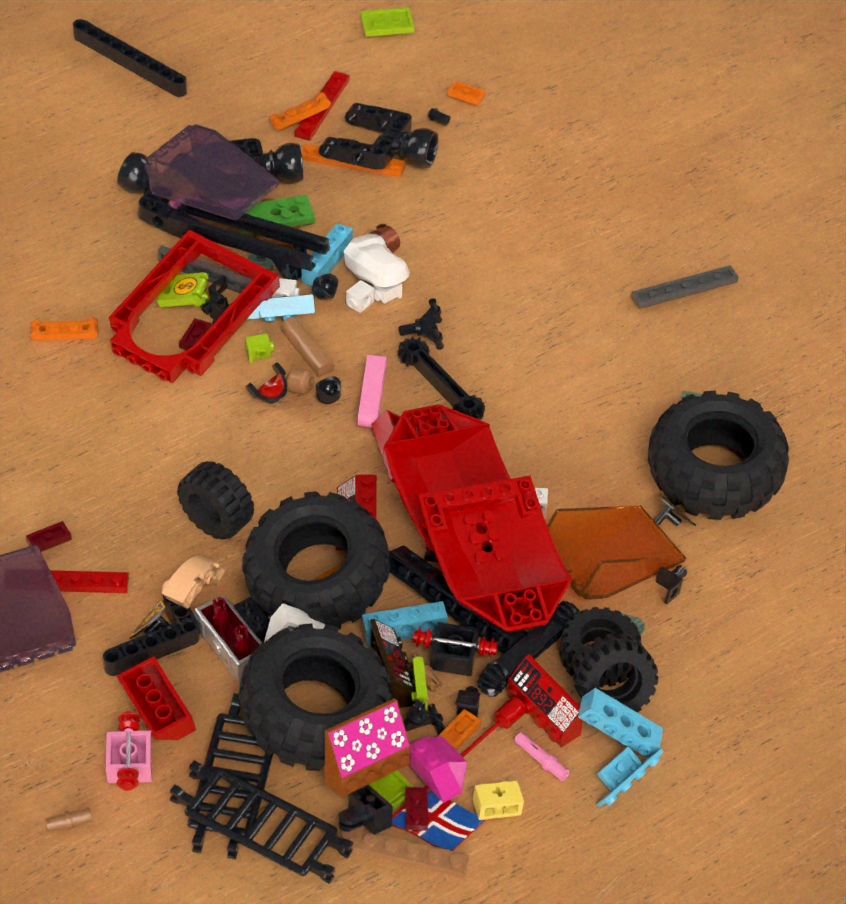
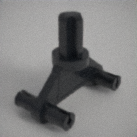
(426, 325)
(420, 717)

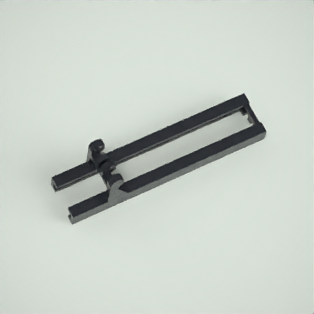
(287, 261)

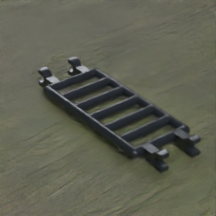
(260, 779)
(311, 864)

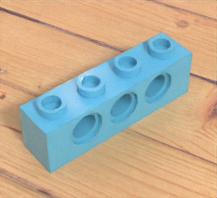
(339, 239)
(407, 619)
(620, 722)

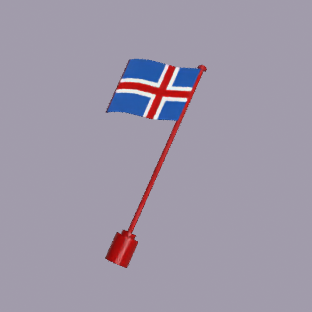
(448, 821)

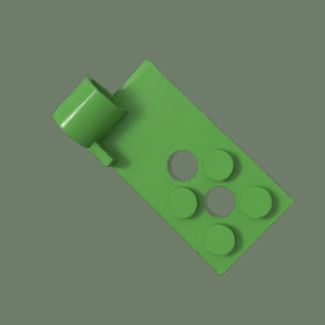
(284, 207)

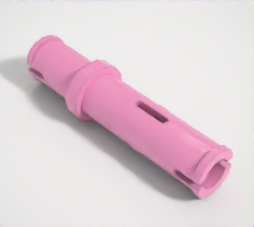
(548, 761)

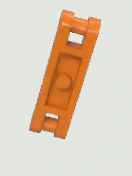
(300, 112)
(64, 330)

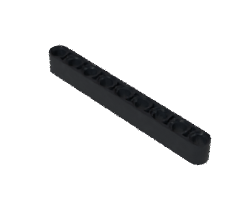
(130, 58)

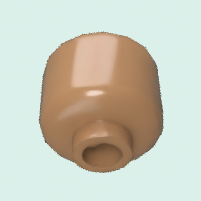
(300, 381)

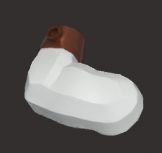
(373, 259)

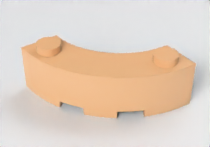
(190, 577)

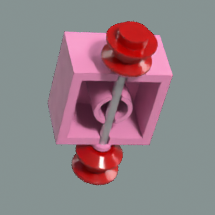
(129, 753)

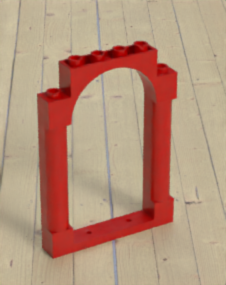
(201, 355)

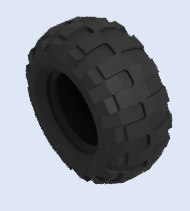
(712, 487)
(314, 522)
(304, 656)

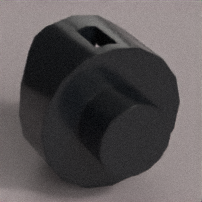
(324, 287)
(328, 390)

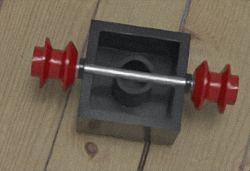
(454, 647)

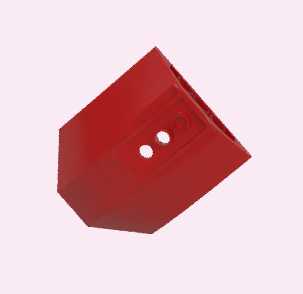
(437, 452)
(523, 573)

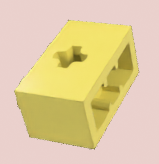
(497, 800)

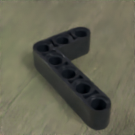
(159, 643)

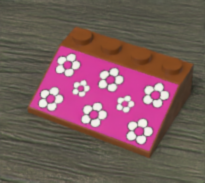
(365, 748)

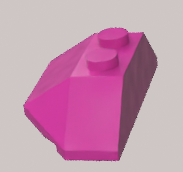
(438, 766)

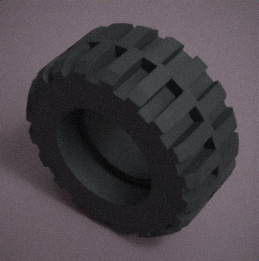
(215, 500)
(589, 626)
(614, 650)

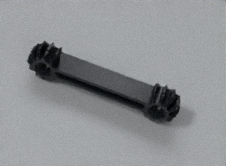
(416, 353)
(496, 674)

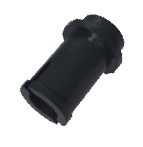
(438, 116)

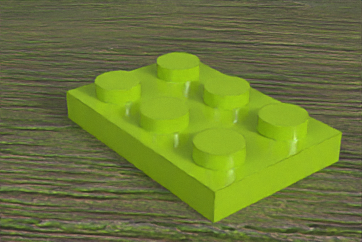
(387, 22)

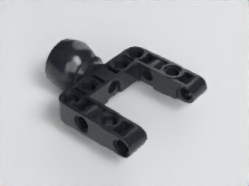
(417, 146)
(283, 163)
(151, 208)

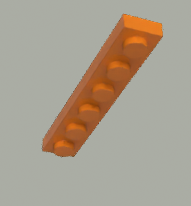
(311, 153)

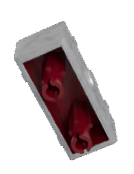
(227, 634)

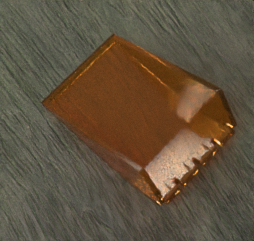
(610, 548)

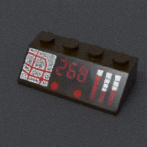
(389, 648)

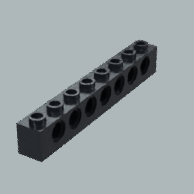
(432, 585)

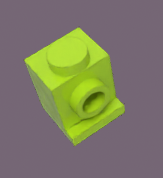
(258, 347)

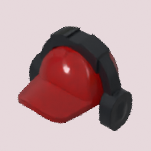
(273, 389)

